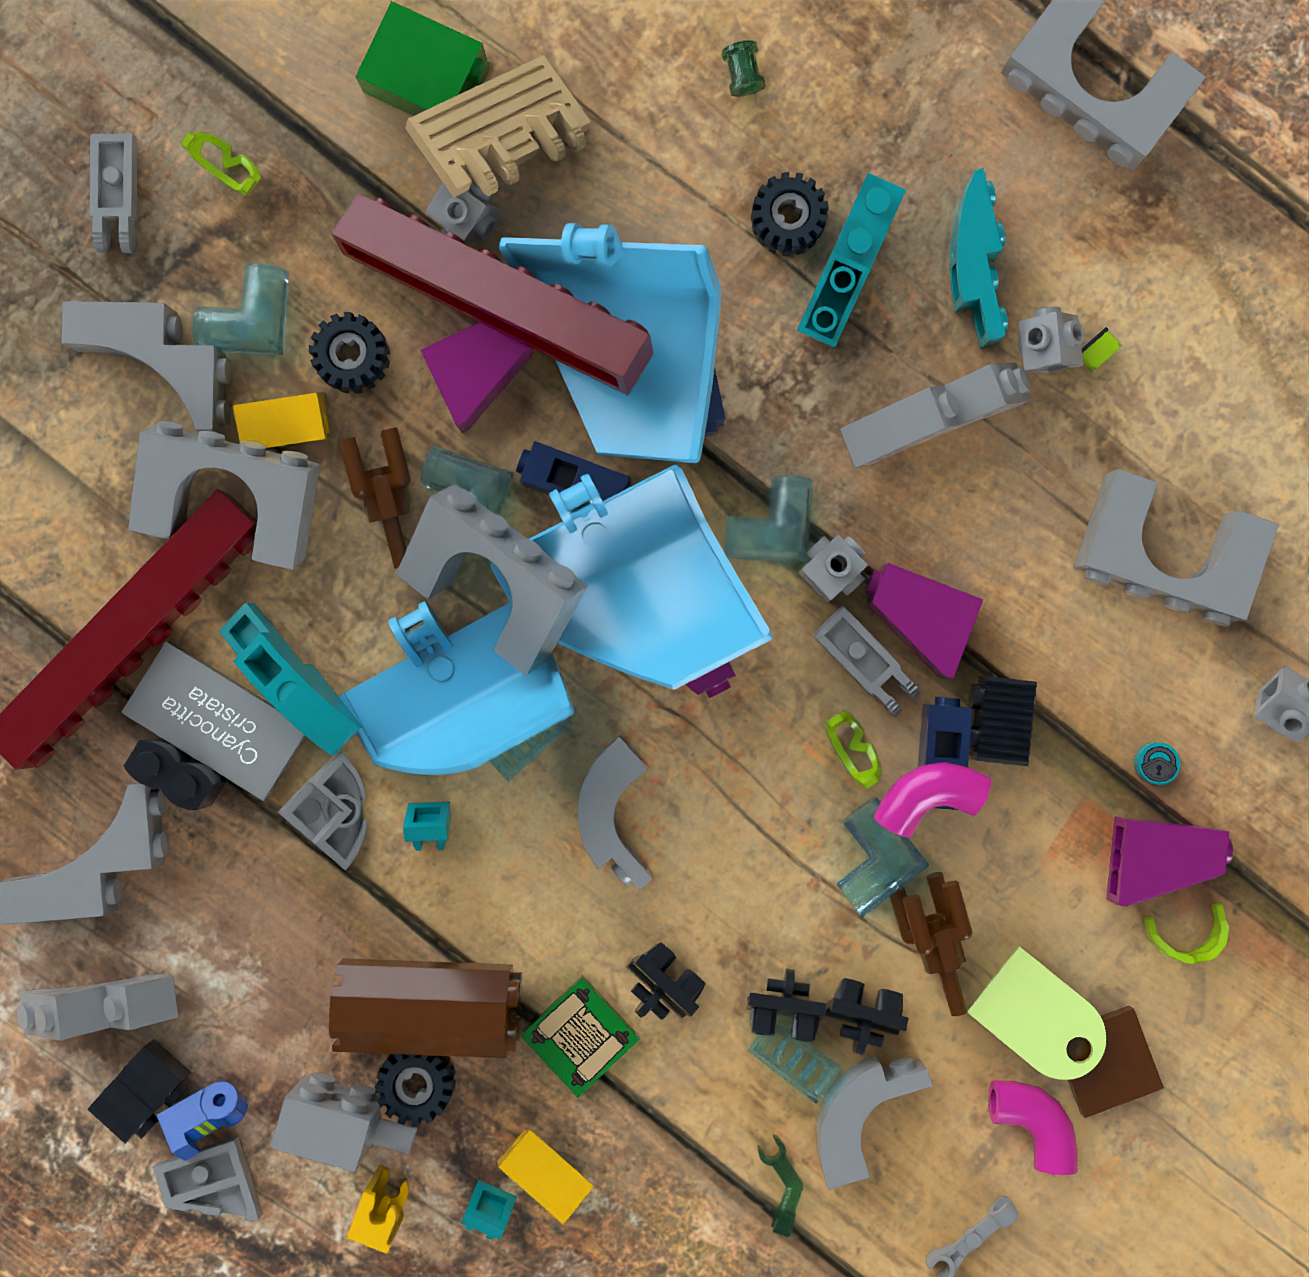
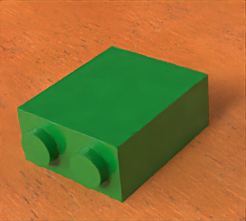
(419, 62)

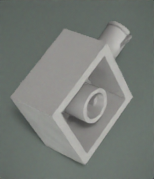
(336, 1123)

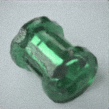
(743, 68)

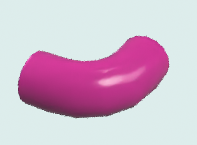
(928, 788)
(1045, 1120)

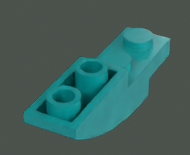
(974, 244)
(851, 260)
(286, 682)

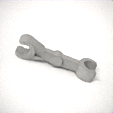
(1000, 1214)

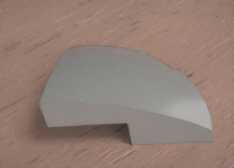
(331, 810)

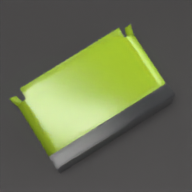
(1099, 349)

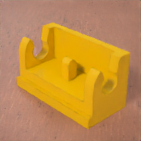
(283, 420)
(544, 1175)
(378, 1213)

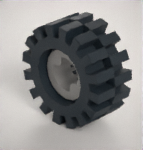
(806, 202)
(348, 374)
(428, 1100)

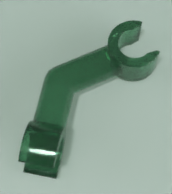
(785, 1213)

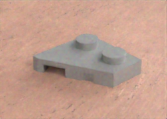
(210, 1182)

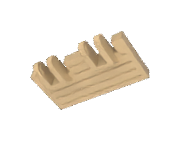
(499, 126)

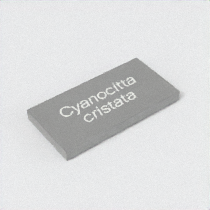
(214, 720)

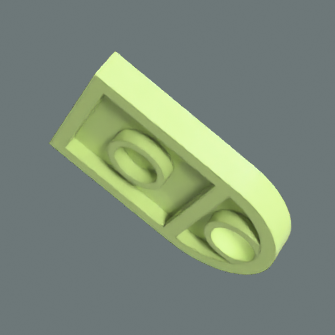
(1039, 1017)

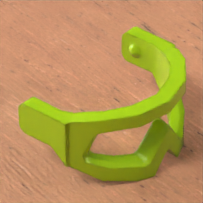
(193, 144)
(865, 778)
(1207, 951)

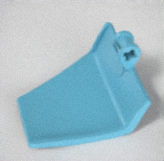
(677, 301)
(656, 580)
(453, 698)

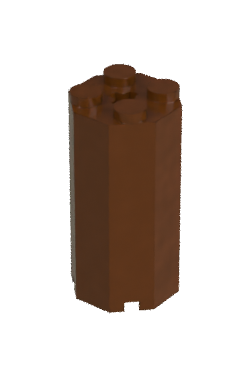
(425, 1008)

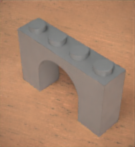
(1121, 128)
(280, 483)
(1115, 553)
(540, 587)

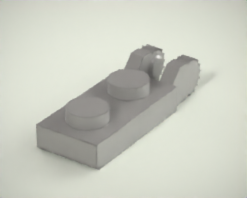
(113, 189)
(863, 658)

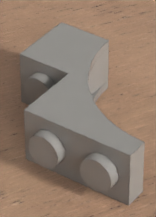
(91, 1008)

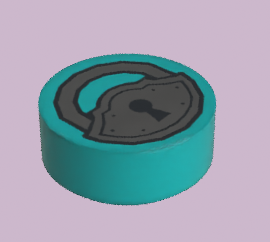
(1157, 763)

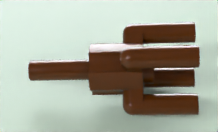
(381, 488)
(937, 934)

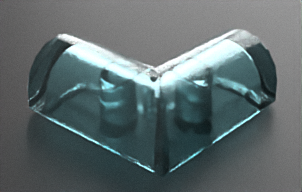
(259, 322)
(484, 481)
(784, 533)
(889, 863)

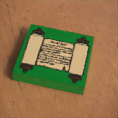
(580, 1036)

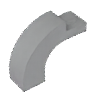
(596, 811)
(849, 1105)

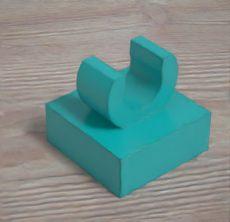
(427, 823)
(488, 1210)

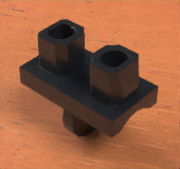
(677, 996)
(804, 1013)
(884, 1017)

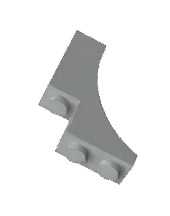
(150, 335)
(936, 412)
(89, 883)

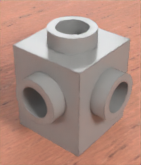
(468, 215)
(1051, 341)
(821, 575)
(1285, 704)

